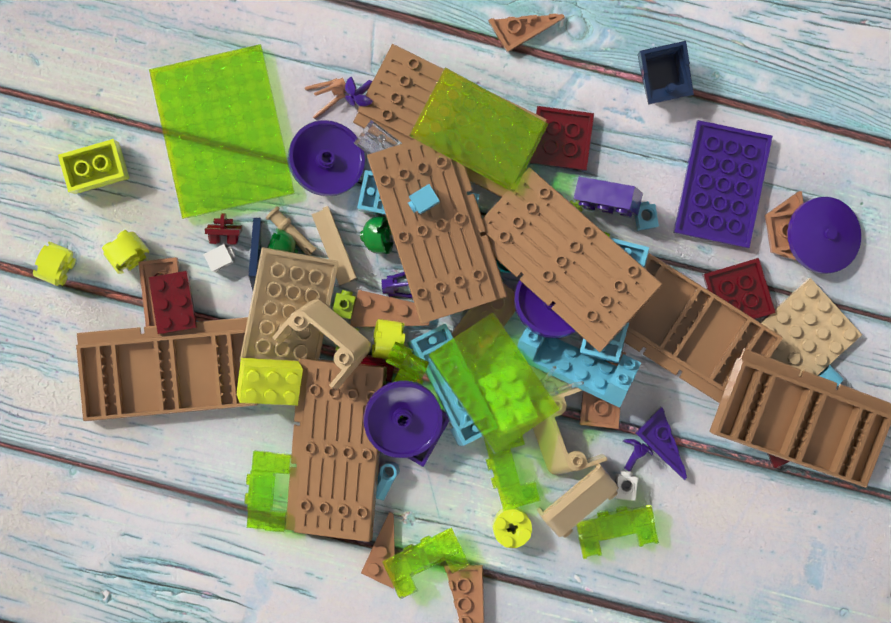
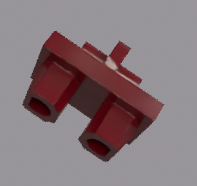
(215, 230)

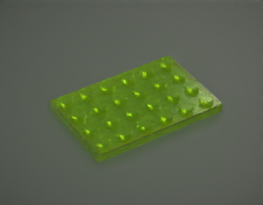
(478, 129)
(493, 382)

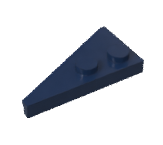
(255, 250)

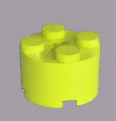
(125, 251)
(54, 264)
(385, 335)
(510, 538)

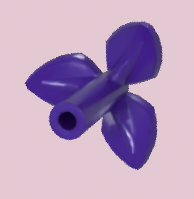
(357, 95)
(638, 452)

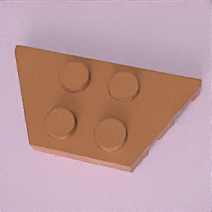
(777, 225)

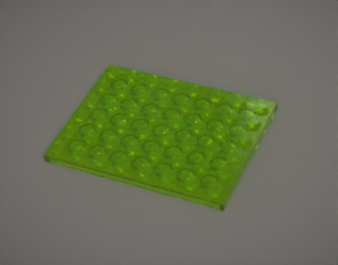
(221, 131)

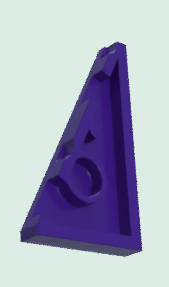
(658, 436)

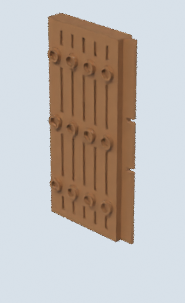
(400, 95)
(442, 248)
(567, 260)
(695, 331)
(160, 374)
(802, 418)
(336, 463)

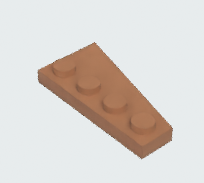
(468, 593)

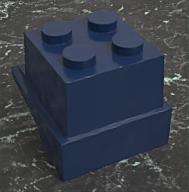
(666, 72)

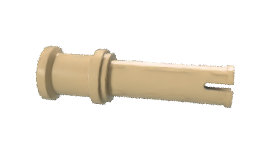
(285, 224)

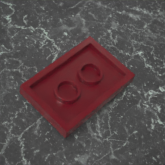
(172, 302)

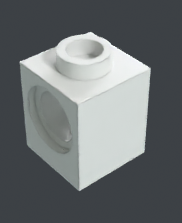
(220, 257)
(630, 493)

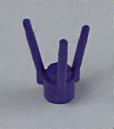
(390, 285)

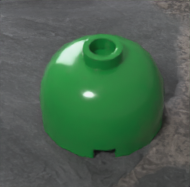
(377, 235)
(282, 241)

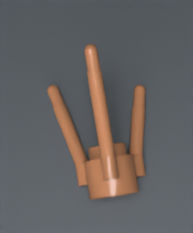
(337, 87)

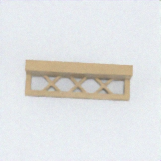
(334, 245)

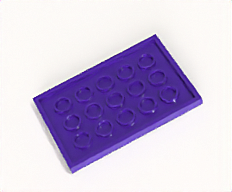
(723, 184)

